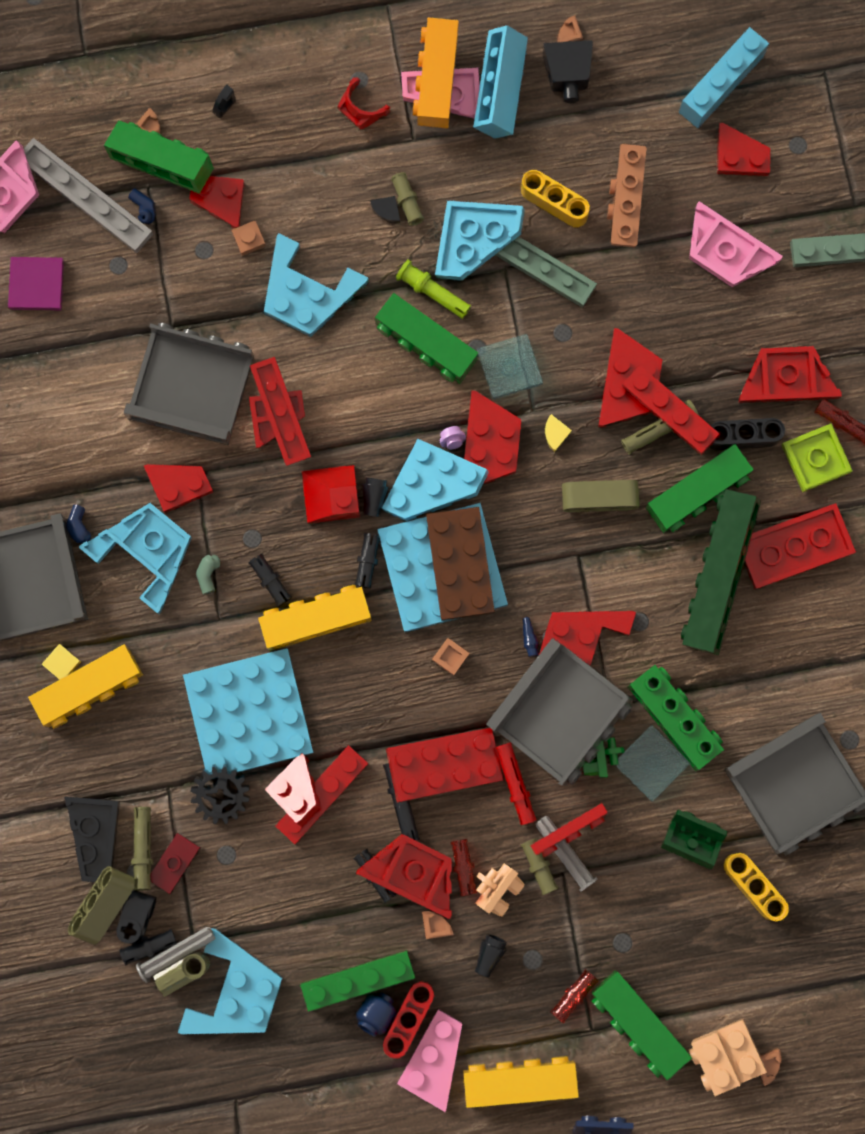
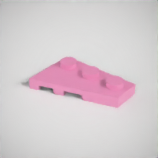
(464, 90)
(433, 1061)

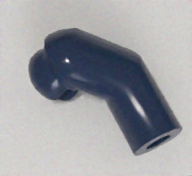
(146, 206)
(75, 526)

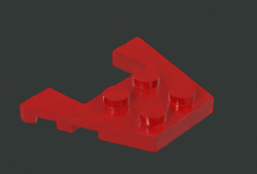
(582, 629)

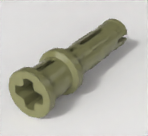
(649, 434)

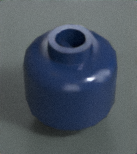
(376, 1014)

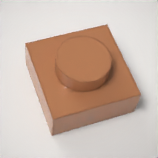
(248, 238)
(450, 656)

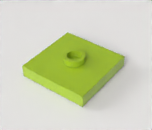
(817, 458)

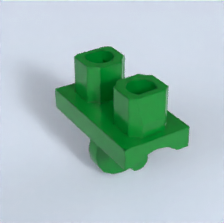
(599, 766)

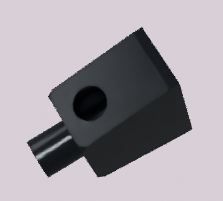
(568, 67)

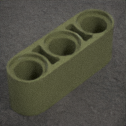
(600, 496)
(101, 905)

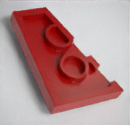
(570, 831)

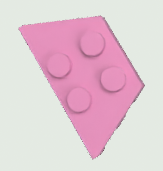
(16, 185)
(727, 249)

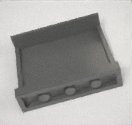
(190, 383)
(38, 579)
(561, 712)
(797, 785)

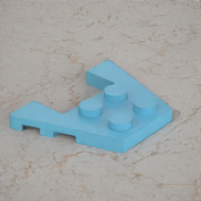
(301, 300)
(150, 540)
(245, 996)

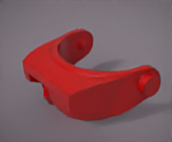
(359, 117)

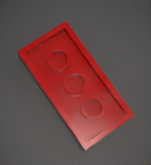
(797, 546)
(444, 764)

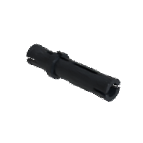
(402, 809)

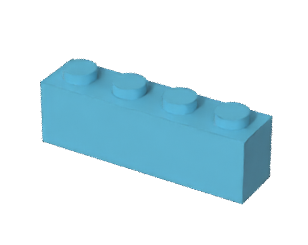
(723, 77)
(500, 82)

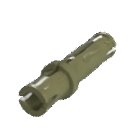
(142, 849)

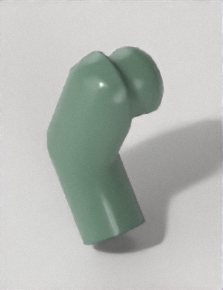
(204, 573)

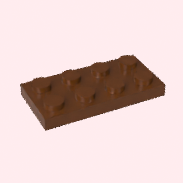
(460, 563)

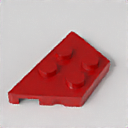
(624, 359)
(788, 376)
(492, 437)
(413, 873)

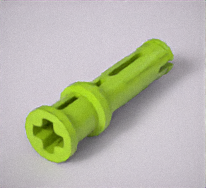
(423, 283)

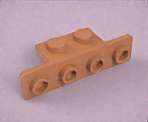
(627, 196)

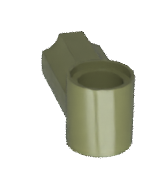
(180, 973)

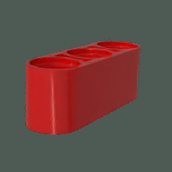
(405, 1033)

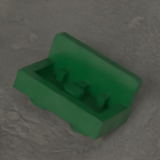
(694, 839)

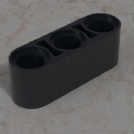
(754, 426)

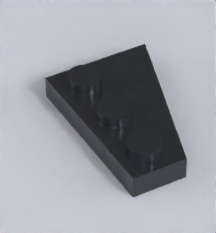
(94, 834)

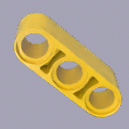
(550, 187)
(767, 893)

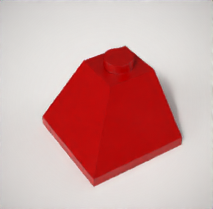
(330, 494)

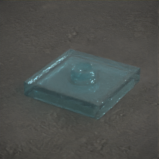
(509, 366)
(652, 763)

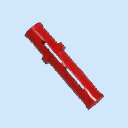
(516, 785)

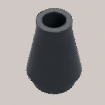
(374, 494)
(490, 953)

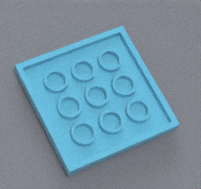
(412, 572)
(248, 712)

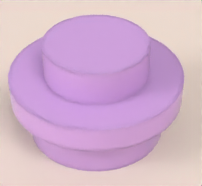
(452, 437)

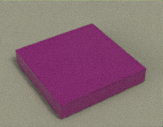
(36, 283)

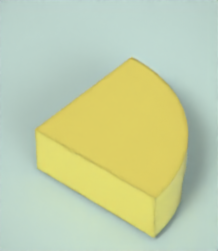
(555, 432)

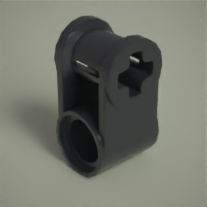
(137, 911)

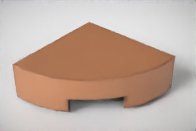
(570, 31)
(149, 122)
(435, 925)
(772, 1064)

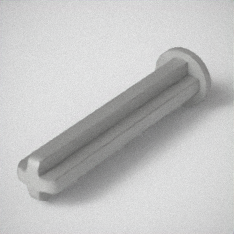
(567, 856)
(175, 953)

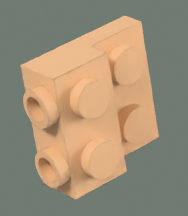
(727, 1057)

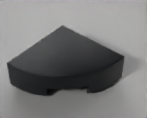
(224, 101)
(386, 209)

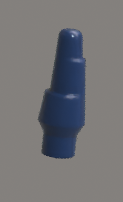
(530, 640)

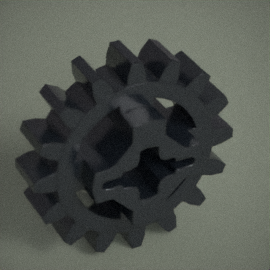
(230, 795)

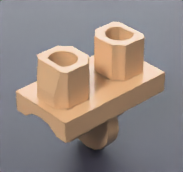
(494, 886)

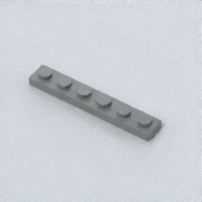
(86, 196)

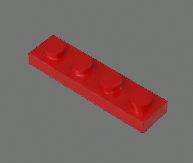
(670, 410)
(280, 411)
(328, 789)

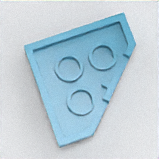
(474, 235)
(432, 482)

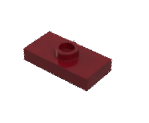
(174, 863)

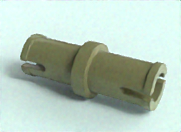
(407, 199)
(540, 868)

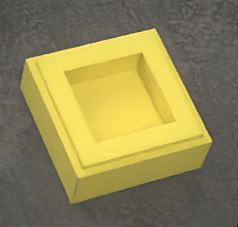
(61, 662)

